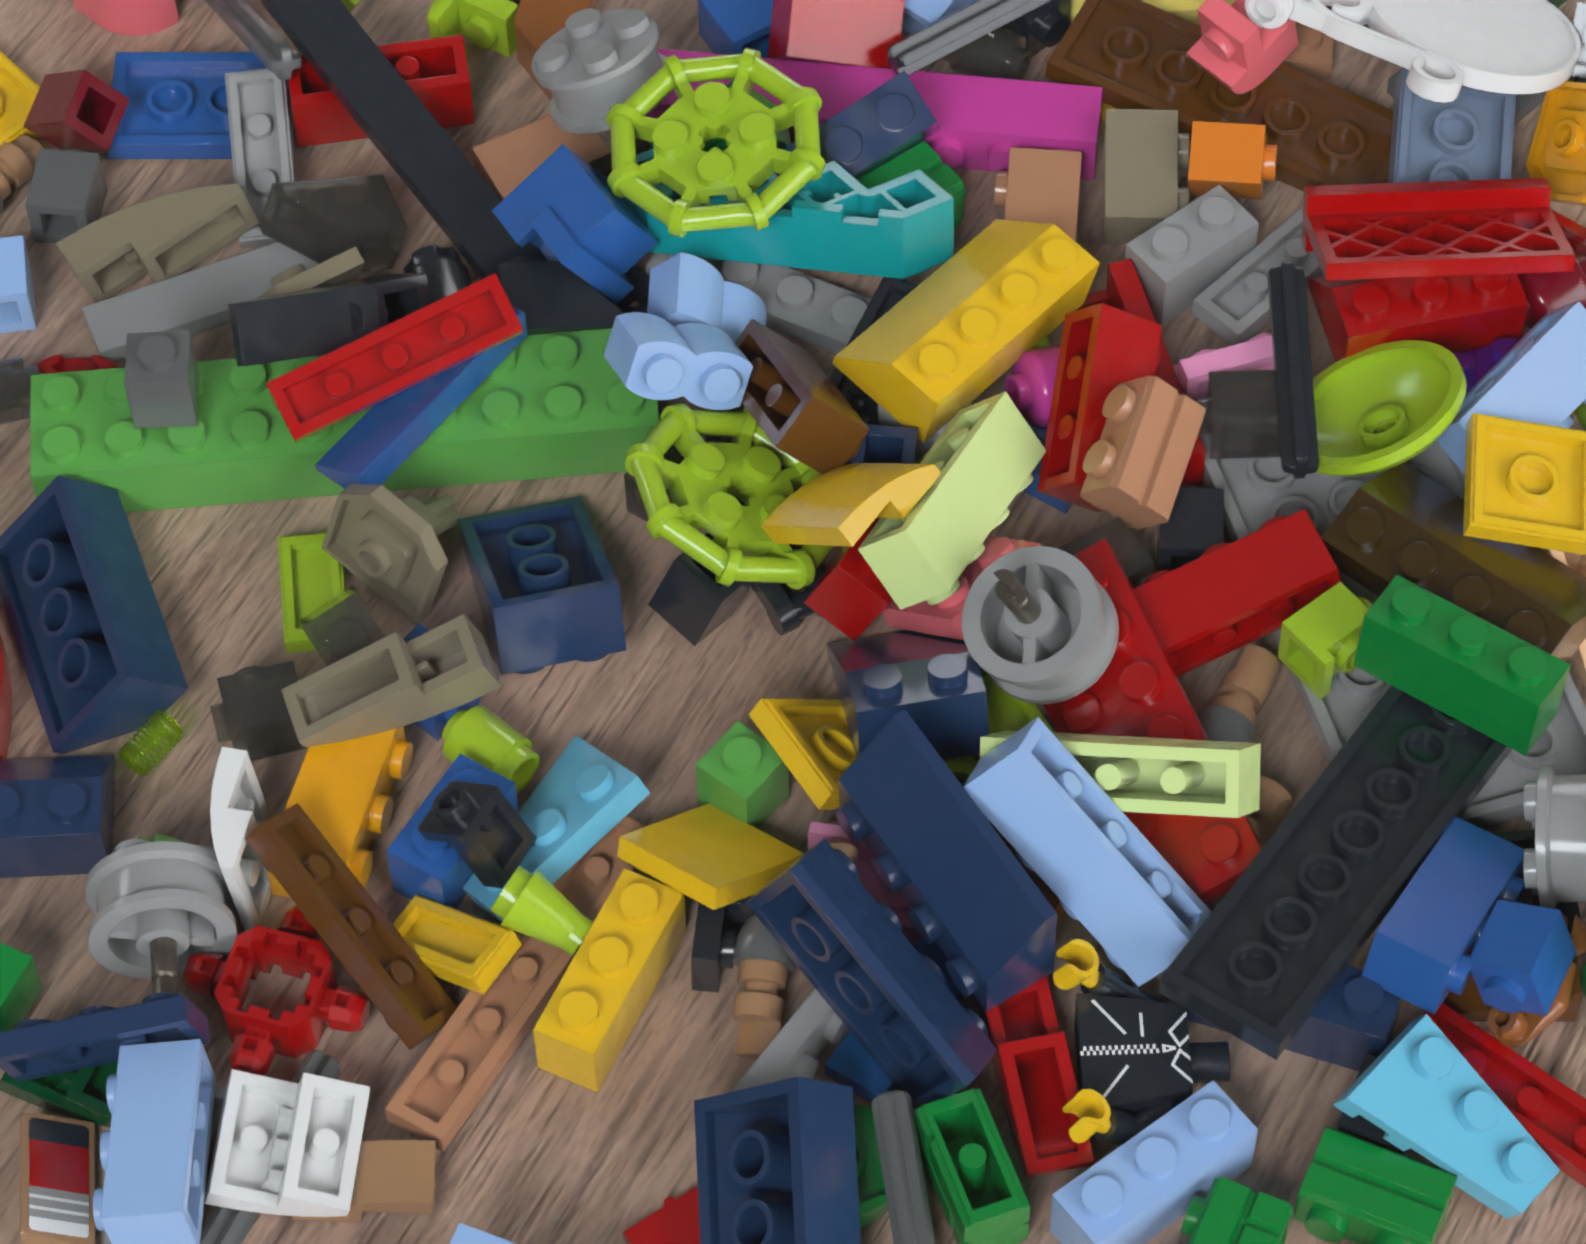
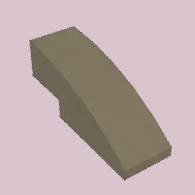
(156, 238)
(392, 684)

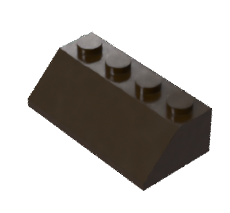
(1415, 531)

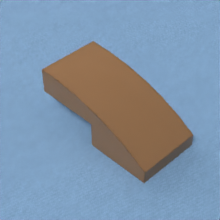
(391, 1179)

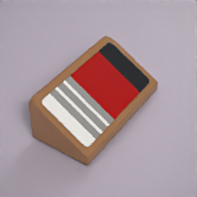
(57, 1180)

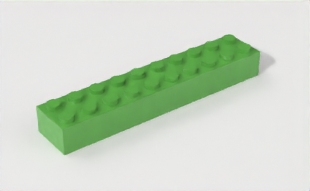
(537, 416)

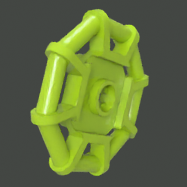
(710, 114)
(701, 497)

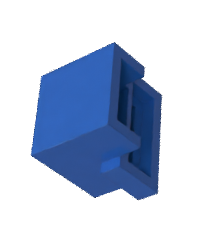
(577, 221)

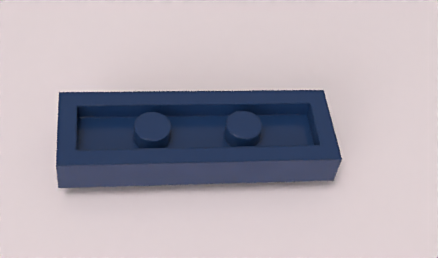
(94, 1037)

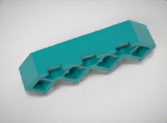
(831, 227)

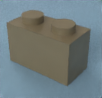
(1141, 171)

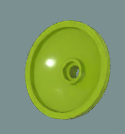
(1385, 406)

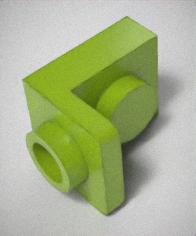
(481, 21)

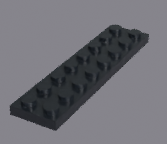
(1331, 872)

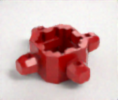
(255, 1032)

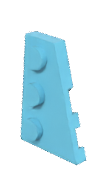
(570, 814)
(1447, 1113)

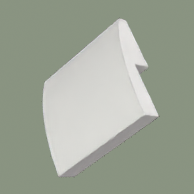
(235, 812)
(287, 1145)

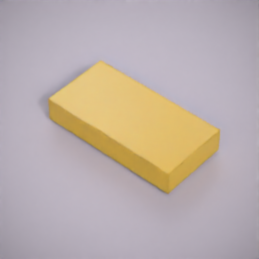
(456, 943)

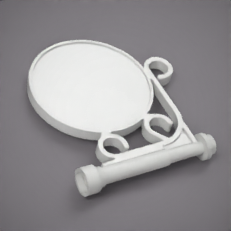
(1446, 42)

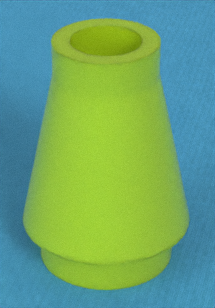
(541, 911)

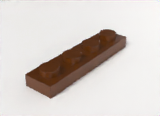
(352, 925)

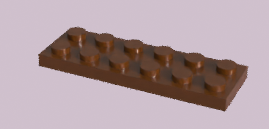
(1144, 65)

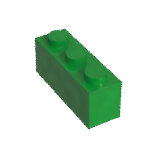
(1461, 665)

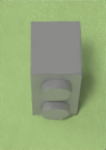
(1191, 251)

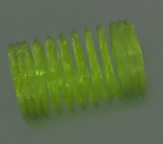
(158, 730)

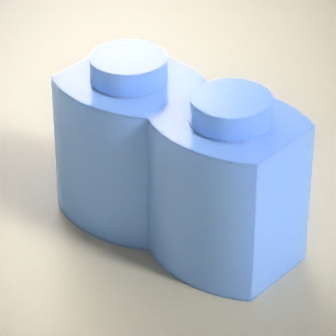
(695, 292)
(677, 361)

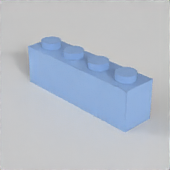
(1086, 851)

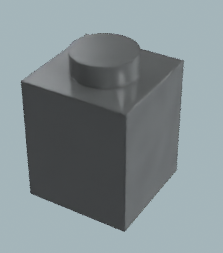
(64, 193)
(162, 379)

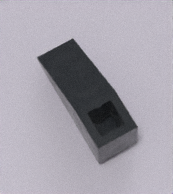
(322, 316)

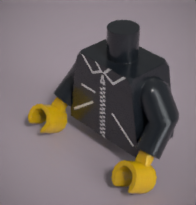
(1128, 1051)

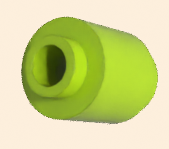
(491, 743)

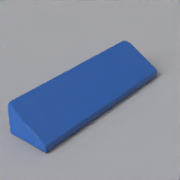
(407, 419)

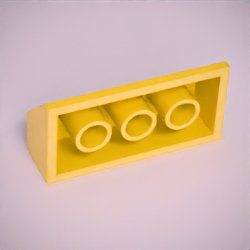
(969, 322)

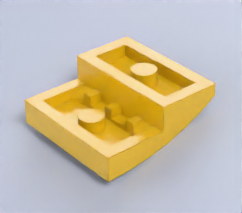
(846, 501)

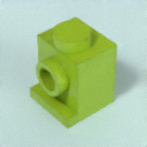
(1323, 637)

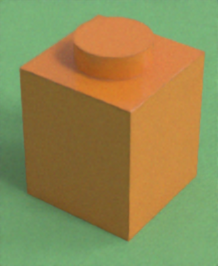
(1230, 157)

